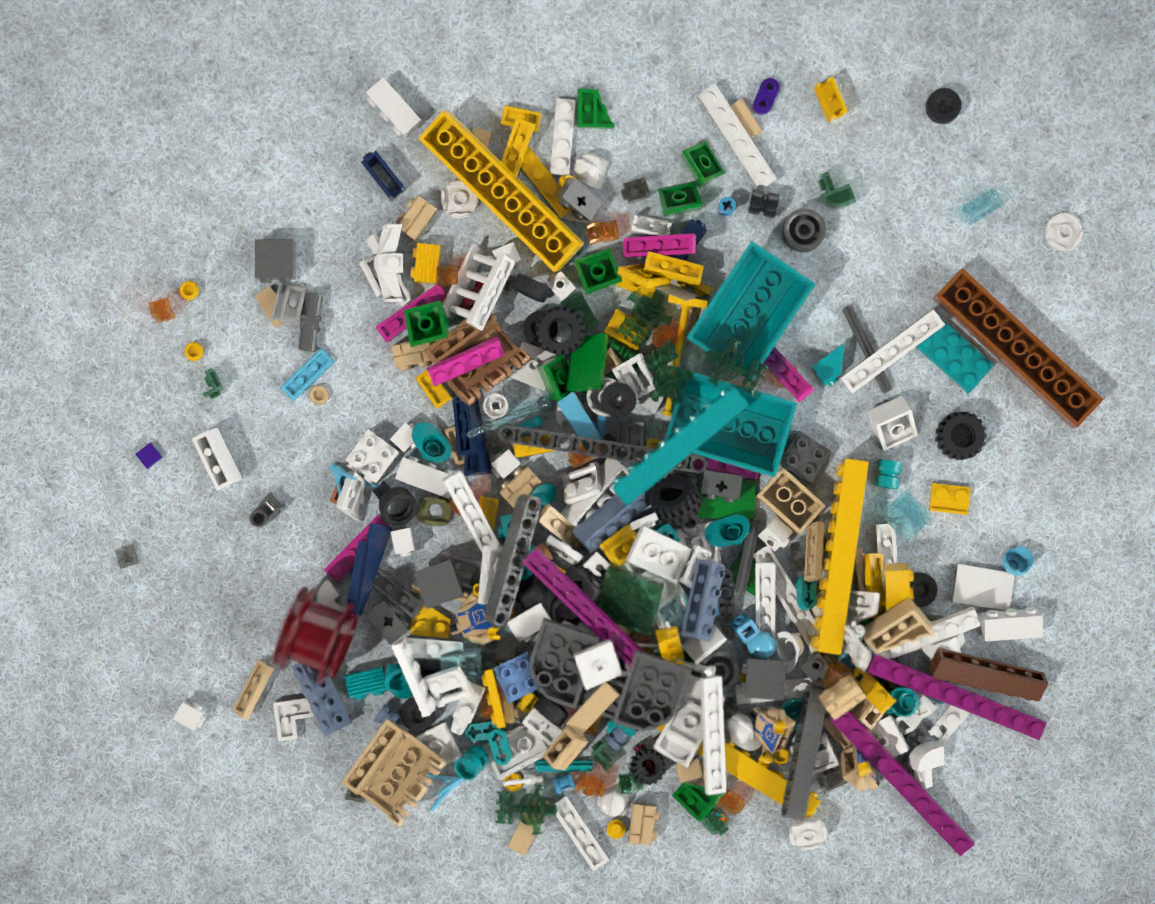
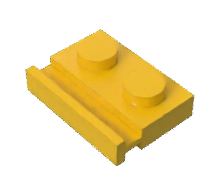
(614, 323)
(949, 499)
(619, 545)

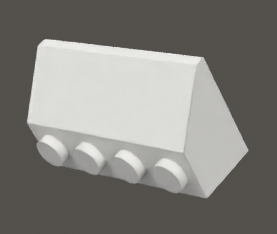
(581, 510)

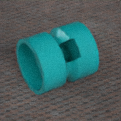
(888, 474)
(471, 763)

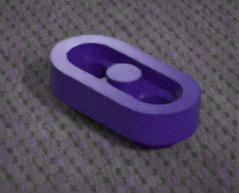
(766, 96)

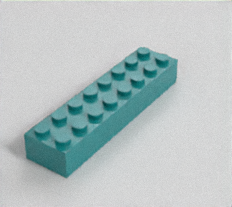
(683, 443)

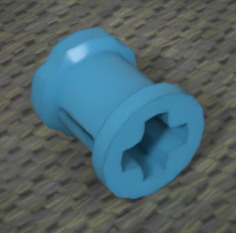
(725, 200)
(564, 782)

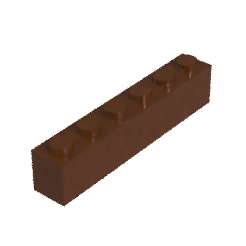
(988, 674)

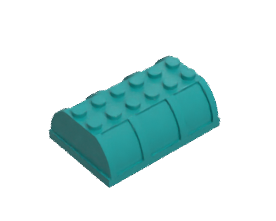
(752, 307)
(749, 440)

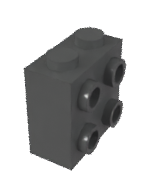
(275, 260)
(804, 456)
(437, 584)
(763, 679)

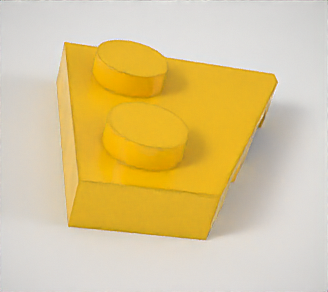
(430, 624)

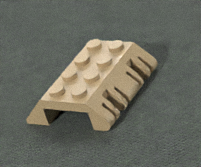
(393, 771)

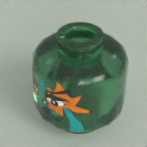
(716, 821)

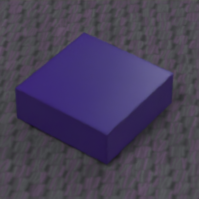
(149, 455)

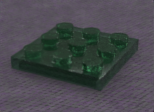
(630, 599)

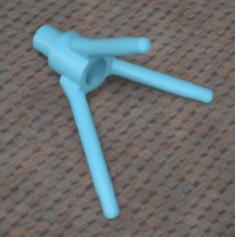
(341, 475)
(450, 783)

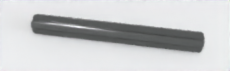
(865, 345)

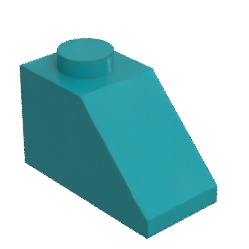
(829, 367)

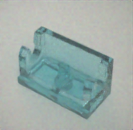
(981, 206)
(675, 617)

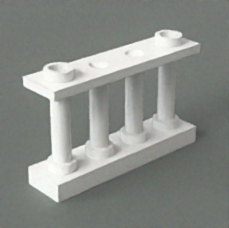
(489, 293)

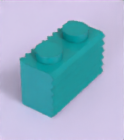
(365, 683)

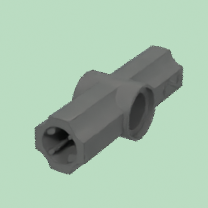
(310, 322)

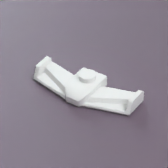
(389, 263)

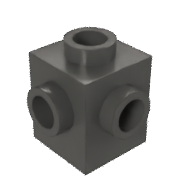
(811, 666)

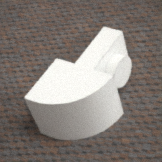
(327, 595)

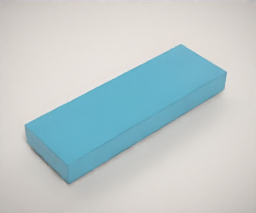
(307, 374)
(578, 418)

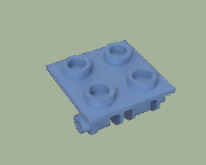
(515, 677)

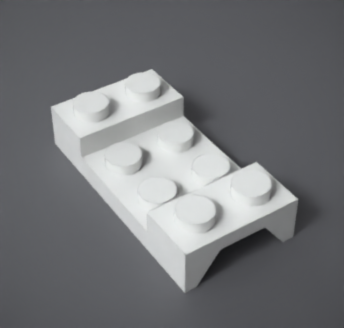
(670, 591)
(683, 732)

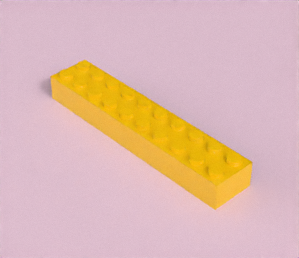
(501, 191)
(840, 556)

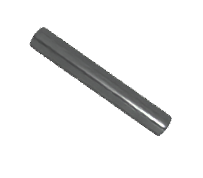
(747, 557)

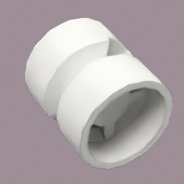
(495, 406)

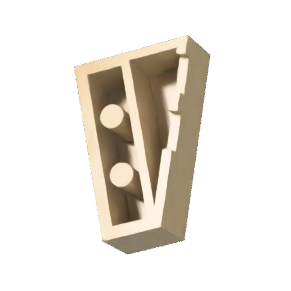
(897, 626)

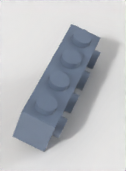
(607, 521)
(703, 600)
(322, 699)

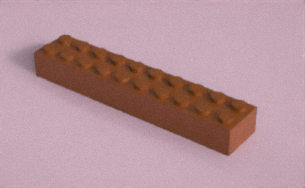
(1018, 348)

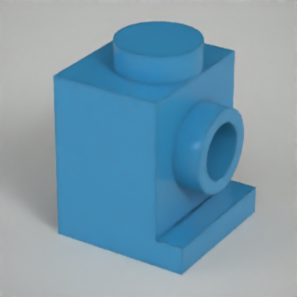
(740, 624)

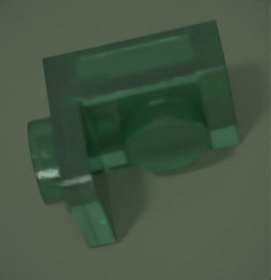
(213, 380)
(603, 758)
(628, 784)

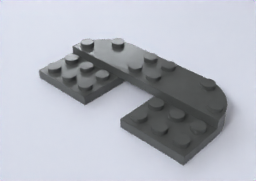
(645, 699)

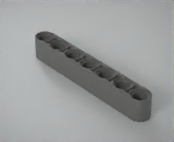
(514, 569)
(804, 754)

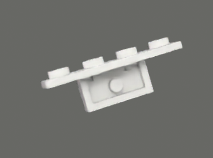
(369, 271)

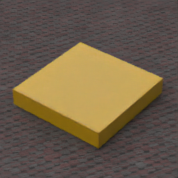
(647, 280)

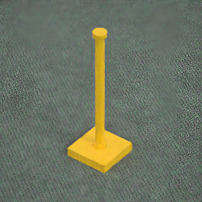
(686, 306)

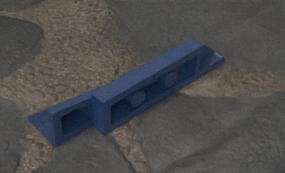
(476, 457)
(366, 565)

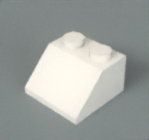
(893, 423)
(528, 622)
(701, 649)

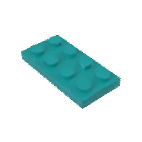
(955, 357)

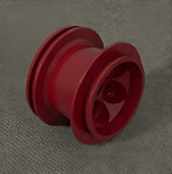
(315, 635)

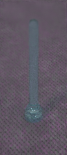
(543, 403)

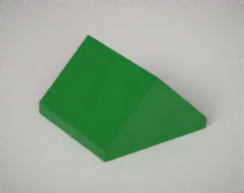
(702, 163)
(679, 199)
(597, 271)
(426, 323)
(554, 376)

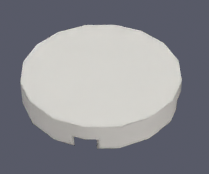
(461, 204)
(1063, 237)
(808, 833)

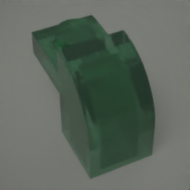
(835, 198)

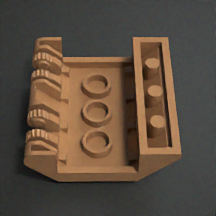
(492, 373)

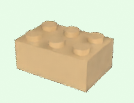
(790, 501)

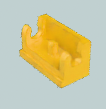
(830, 99)
(670, 644)

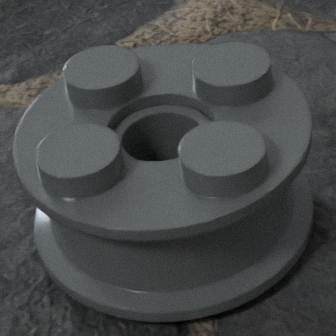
(812, 221)
(730, 665)

